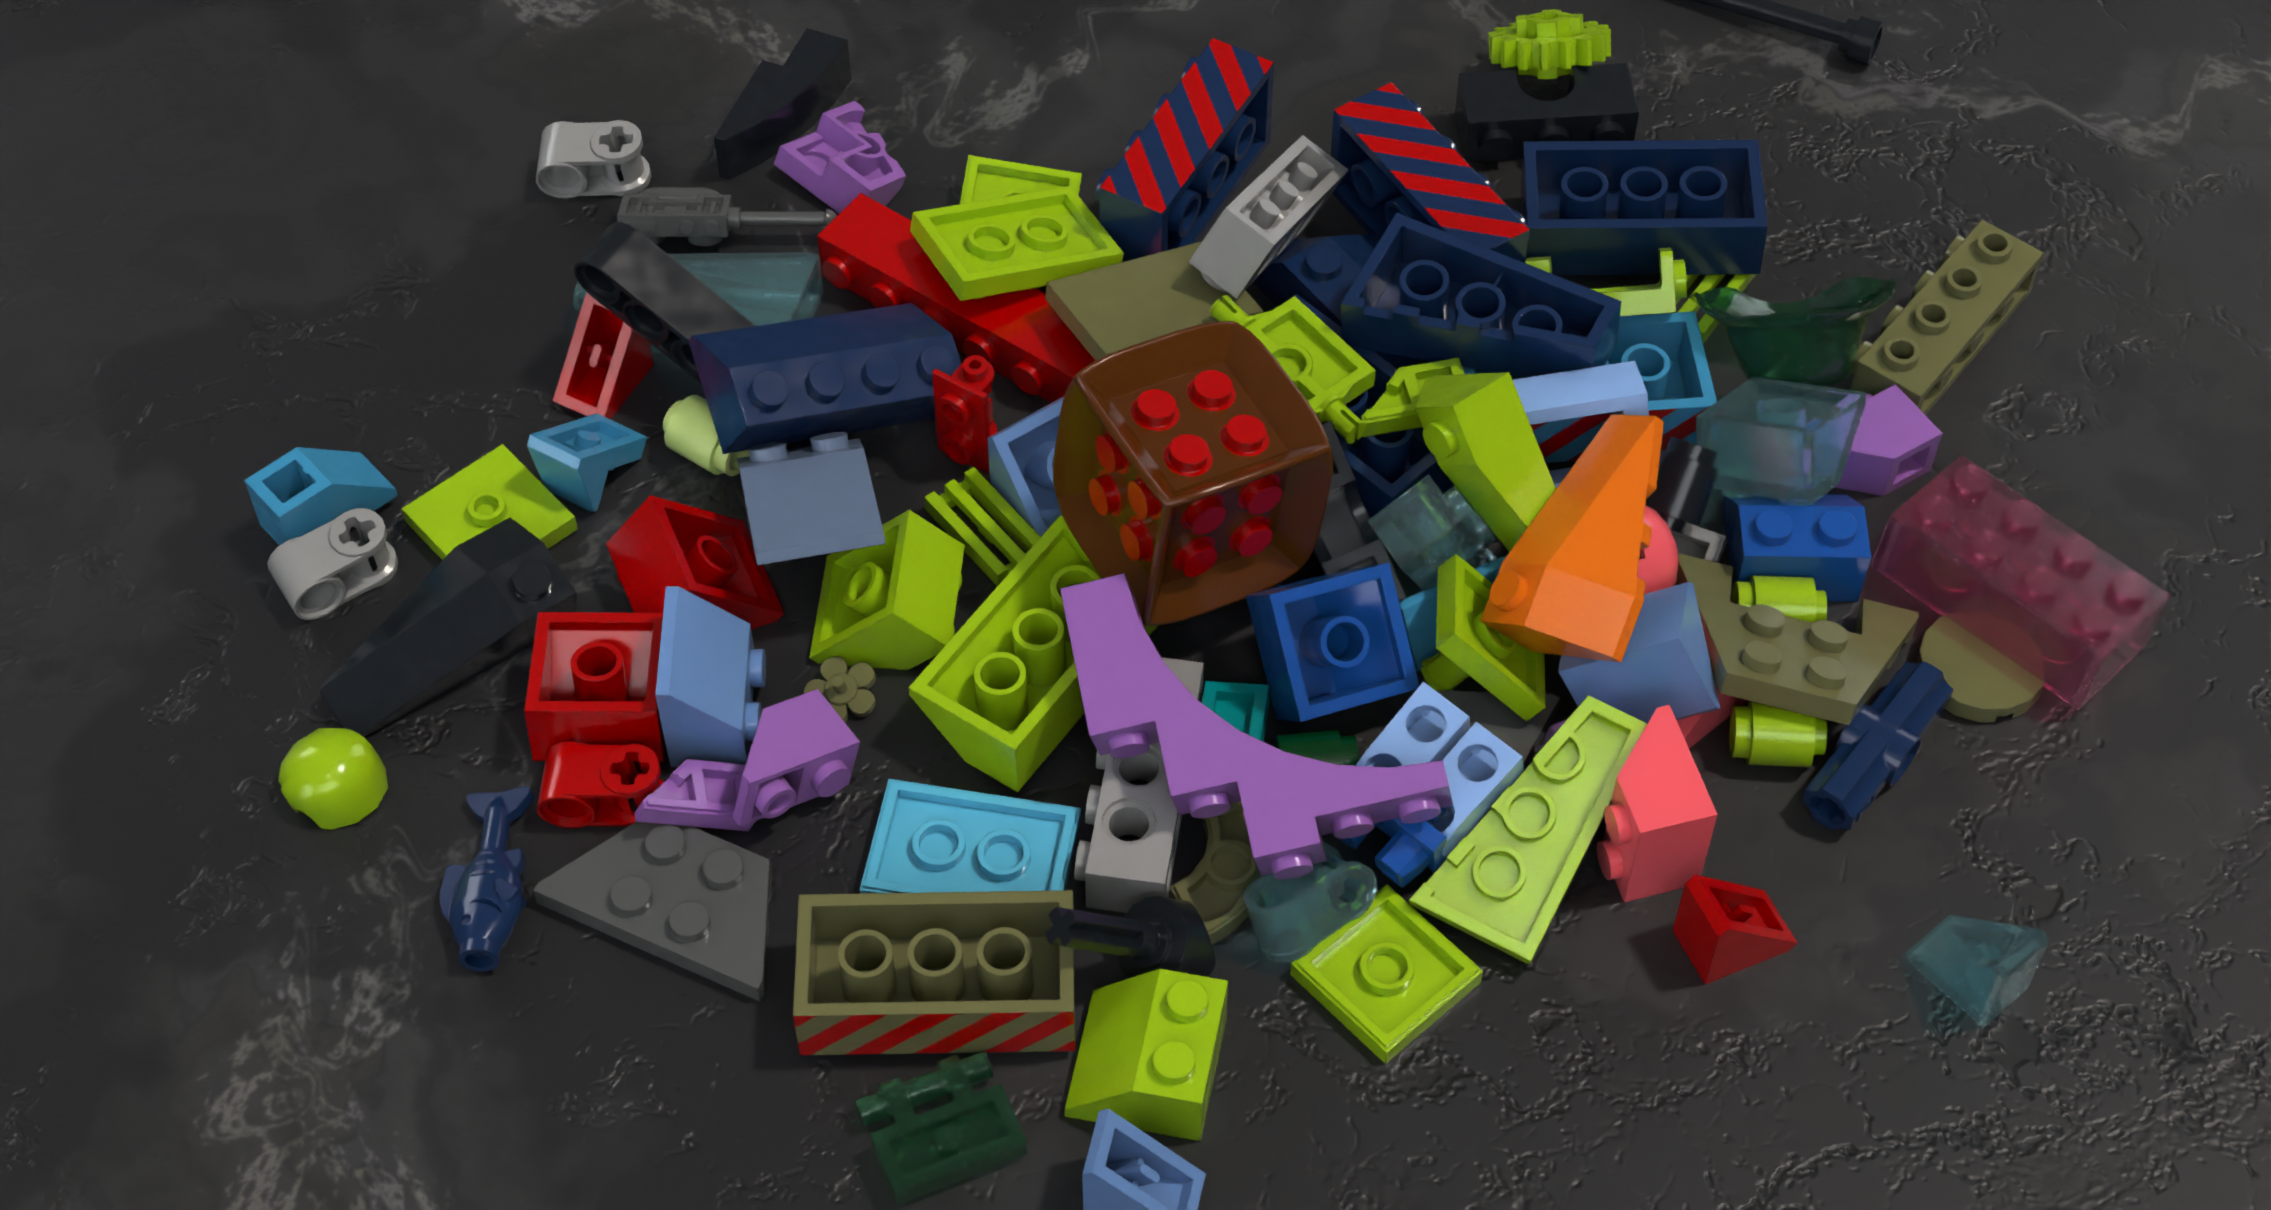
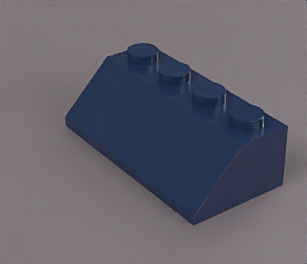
(822, 374)

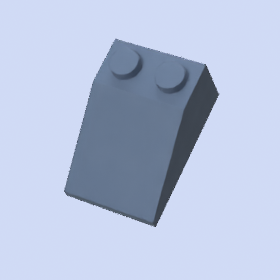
(809, 499)

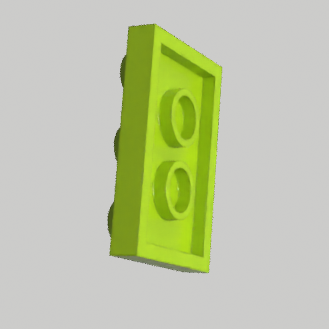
(1013, 242)

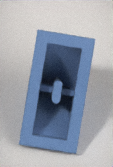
(1136, 1171)

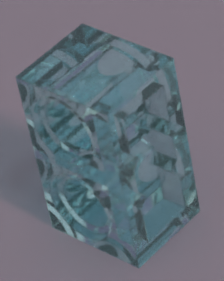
(1429, 528)

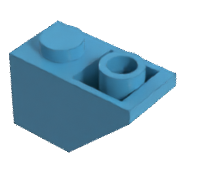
(313, 489)

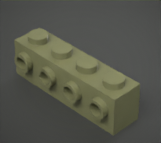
(1948, 316)

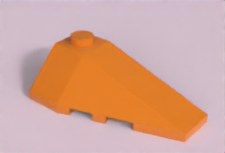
(1575, 568)

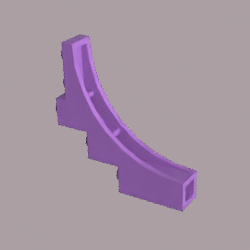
(1209, 763)

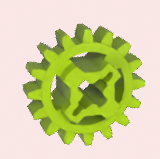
(1549, 43)

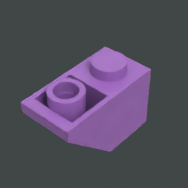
(1890, 445)
(795, 756)

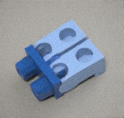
(1476, 769)

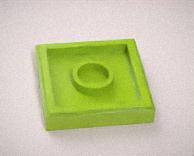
(1387, 974)

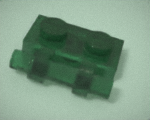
(948, 1141)

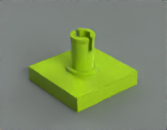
(1476, 649)

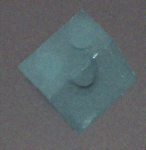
(1781, 439)

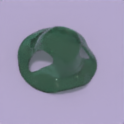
(1798, 340)

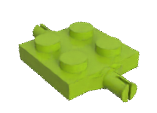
(1313, 358)

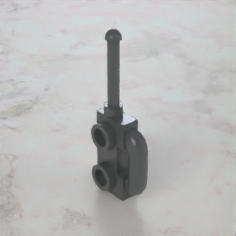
(701, 215)

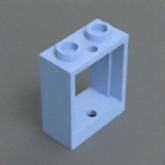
(1583, 393)

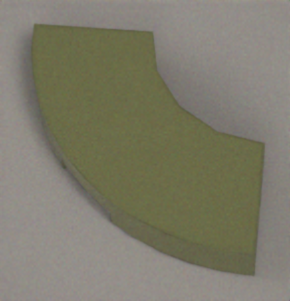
(1221, 875)

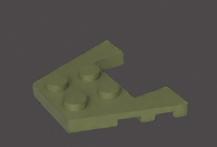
(1792, 661)

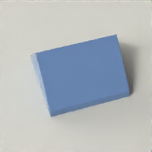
(1023, 466)
(1661, 665)

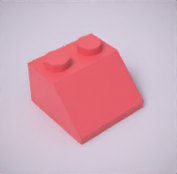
(1657, 815)

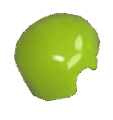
(333, 777)

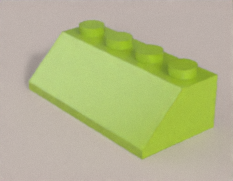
(1009, 674)

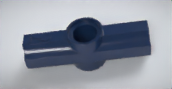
(1877, 746)

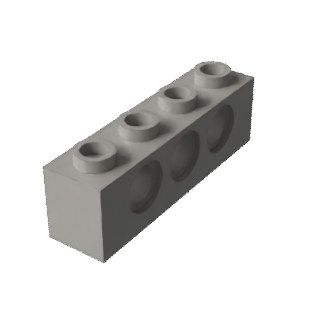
(1267, 217)
(1127, 871)

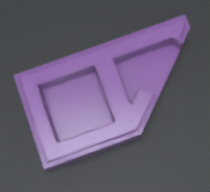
(696, 796)

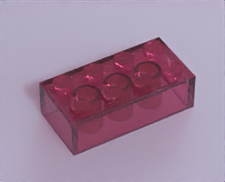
(2020, 580)

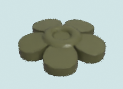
(846, 687)

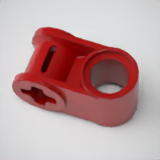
(594, 784)

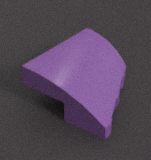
(842, 160)

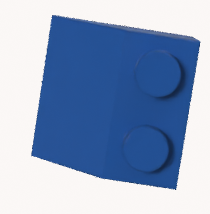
(1800, 541)
(1332, 642)

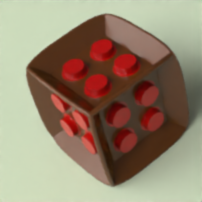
(1192, 470)

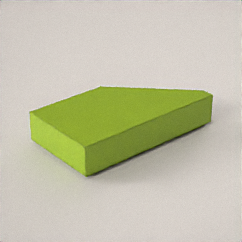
(1396, 406)

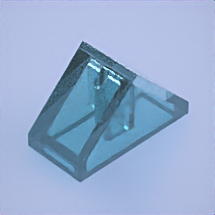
(1979, 962)

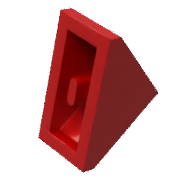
(602, 362)
(1728, 927)

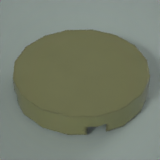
(1982, 678)

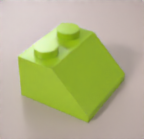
(890, 599)
(1151, 1052)

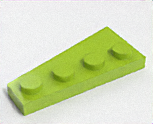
(1527, 848)

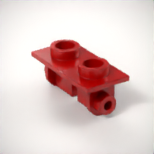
(965, 412)

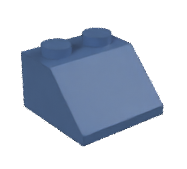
(707, 681)

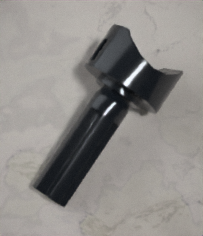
(1149, 937)

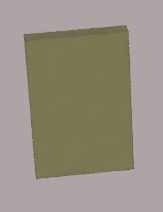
(1137, 300)

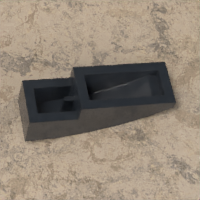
(782, 102)

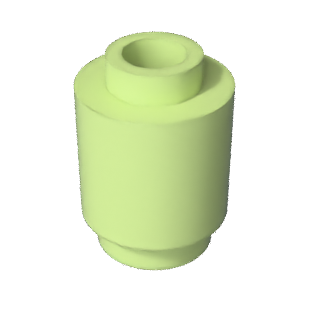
(693, 435)

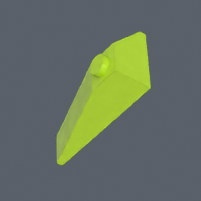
(1486, 448)

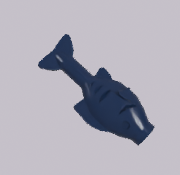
(486, 895)

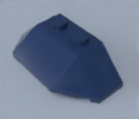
(1322, 274)

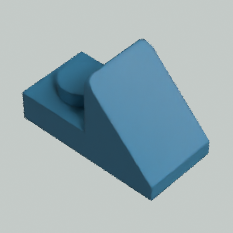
(579, 454)

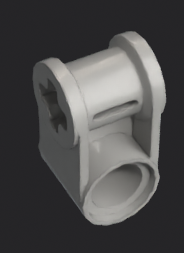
(588, 156)
(330, 567)

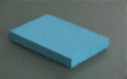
(968, 842)

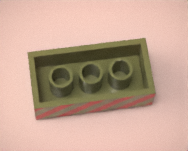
(932, 973)

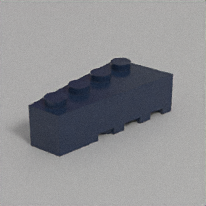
(1453, 299)

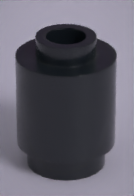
(1683, 483)

